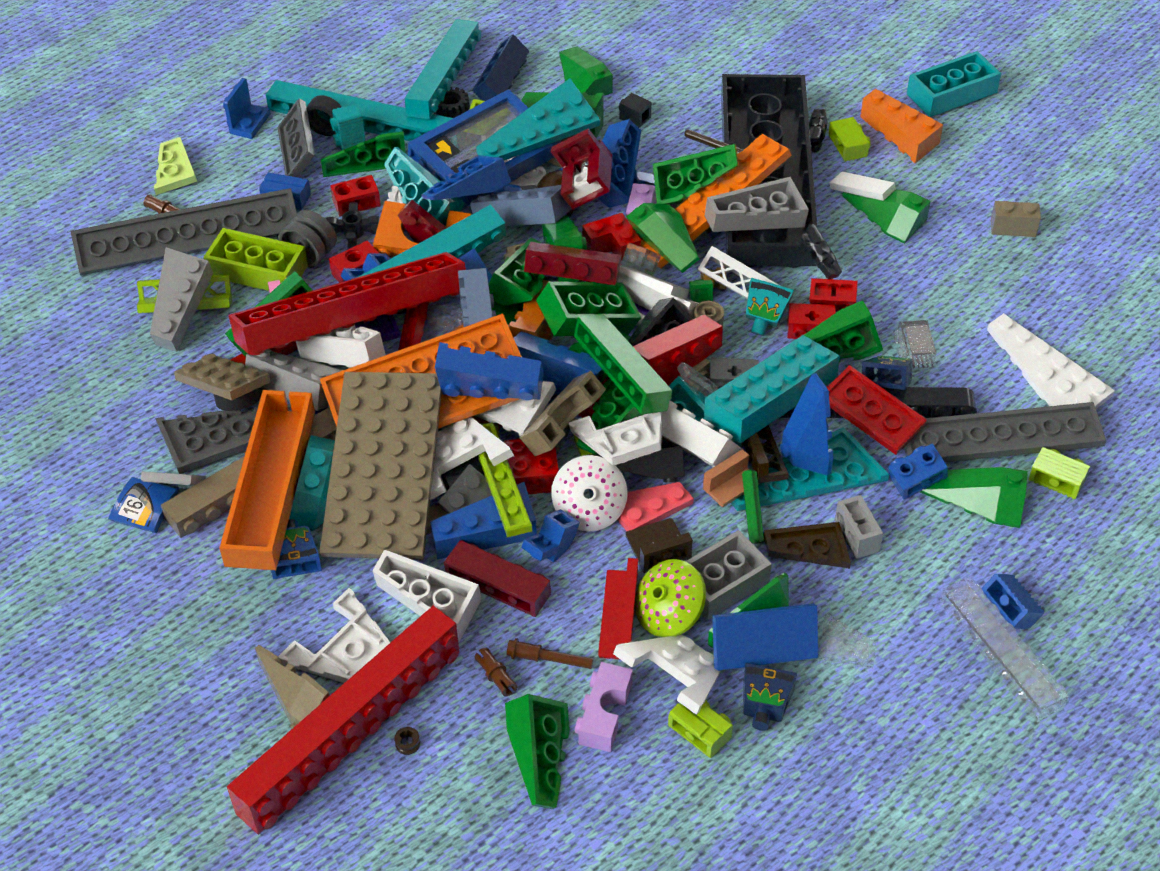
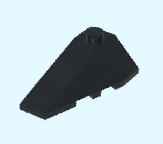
(662, 464)

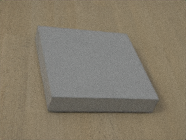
(171, 478)

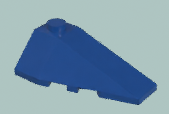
(808, 431)

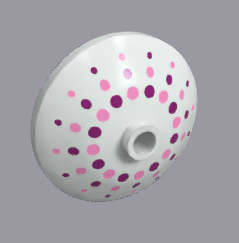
(608, 489)

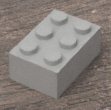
(730, 572)

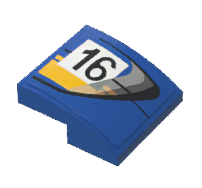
(141, 504)

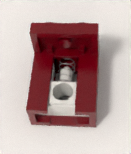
(585, 168)

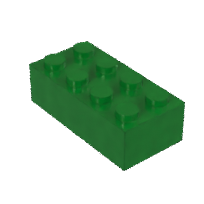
(566, 301)

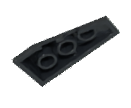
(662, 317)

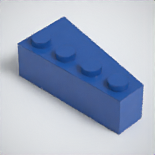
(487, 374)

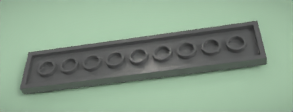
(182, 230)

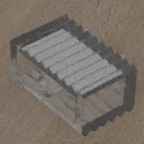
(916, 343)

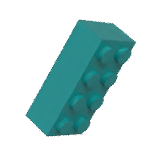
(953, 83)

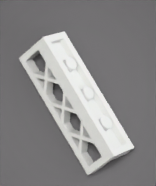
(732, 265)

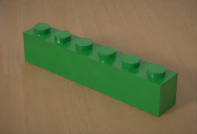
(623, 364)

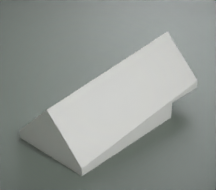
(648, 290)

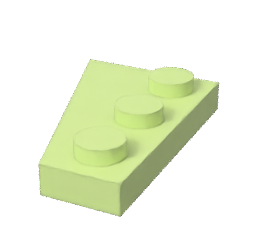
(173, 167)

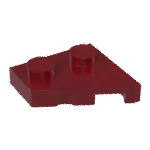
(419, 222)

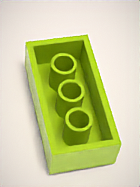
(254, 258)

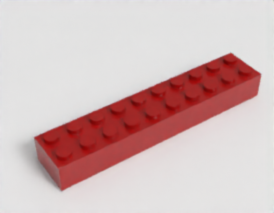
(346, 303)
(344, 720)

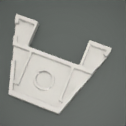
(622, 440)
(461, 443)
(347, 650)
(680, 659)

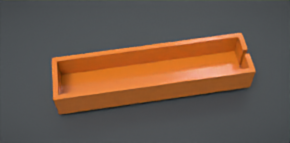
(267, 481)

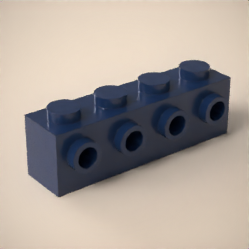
(501, 69)

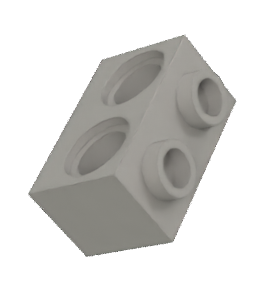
(859, 526)

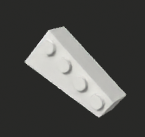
(343, 347)
(696, 436)
(424, 586)

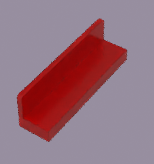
(618, 609)

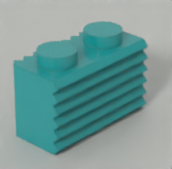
(348, 126)

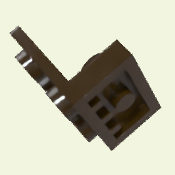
(659, 543)

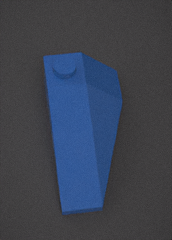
(474, 177)

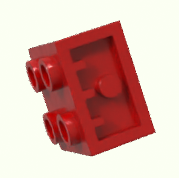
(536, 471)

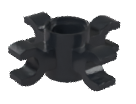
(353, 224)

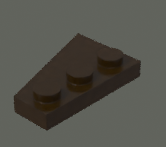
(809, 543)

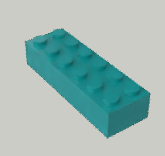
(769, 388)

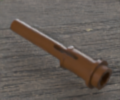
(535, 652)

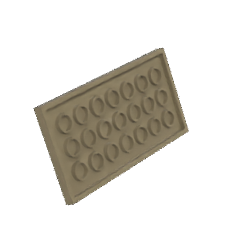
(382, 465)

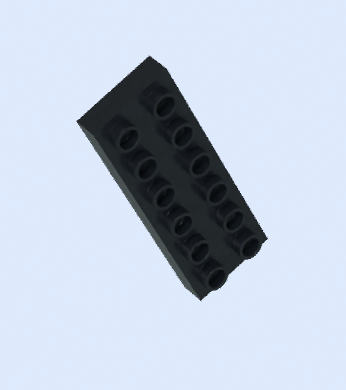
(780, 111)

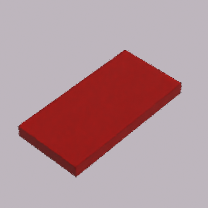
(874, 410)

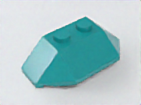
(313, 483)

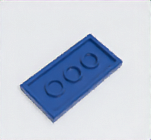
(765, 636)

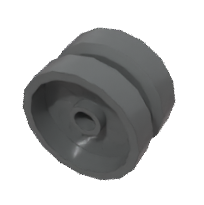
(311, 231)

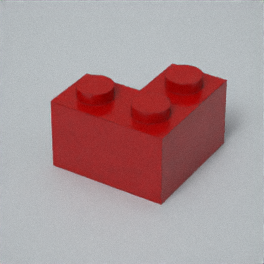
(610, 235)

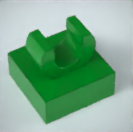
(701, 290)

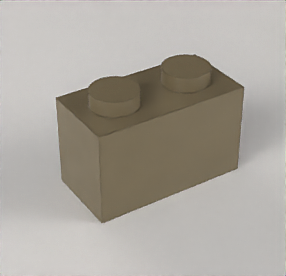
(1015, 218)

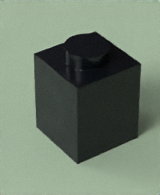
(635, 109)

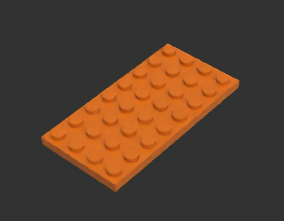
(482, 336)

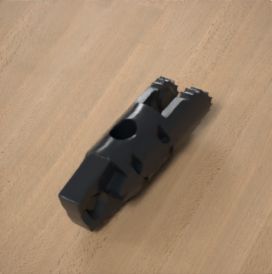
(817, 127)
(821, 252)

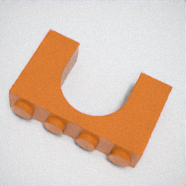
(390, 230)

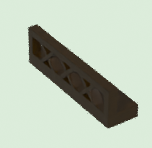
(758, 459)

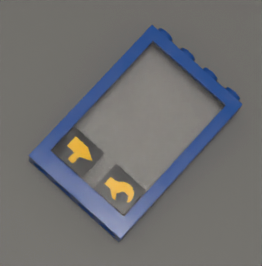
(456, 140)

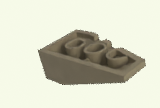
(295, 693)

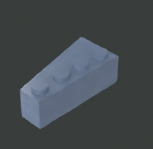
(525, 206)
(475, 296)

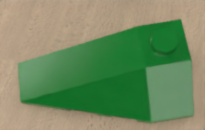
(586, 71)
(364, 156)
(685, 175)
(897, 215)
(665, 232)
(511, 283)
(610, 410)
(989, 492)

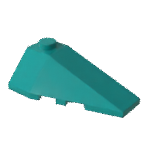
(414, 181)

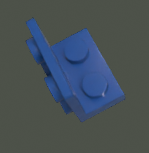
(242, 116)

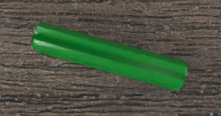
(753, 507)

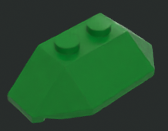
(772, 595)

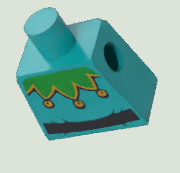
(766, 304)

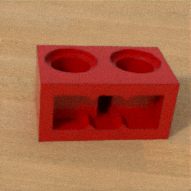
(356, 190)
(833, 292)

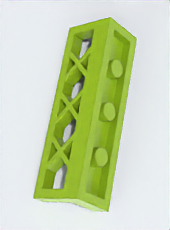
(208, 301)

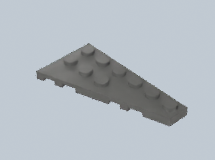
(207, 437)

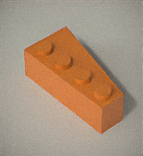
(901, 124)
(531, 320)

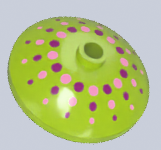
(680, 600)

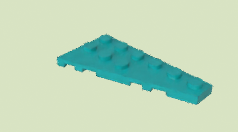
(551, 119)
(850, 469)

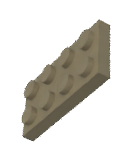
(221, 376)

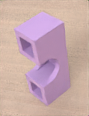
(609, 686)

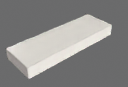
(862, 186)

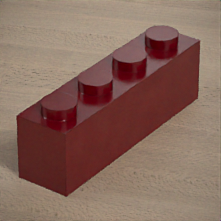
(572, 263)
(499, 577)

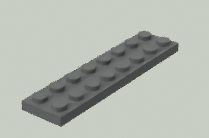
(1011, 432)

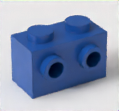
(917, 470)

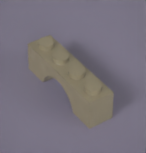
(549, 426)

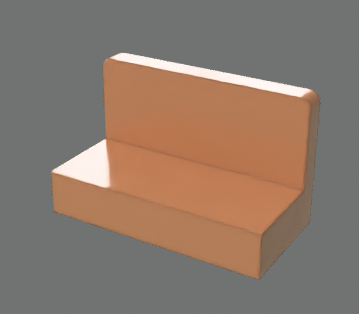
(725, 480)

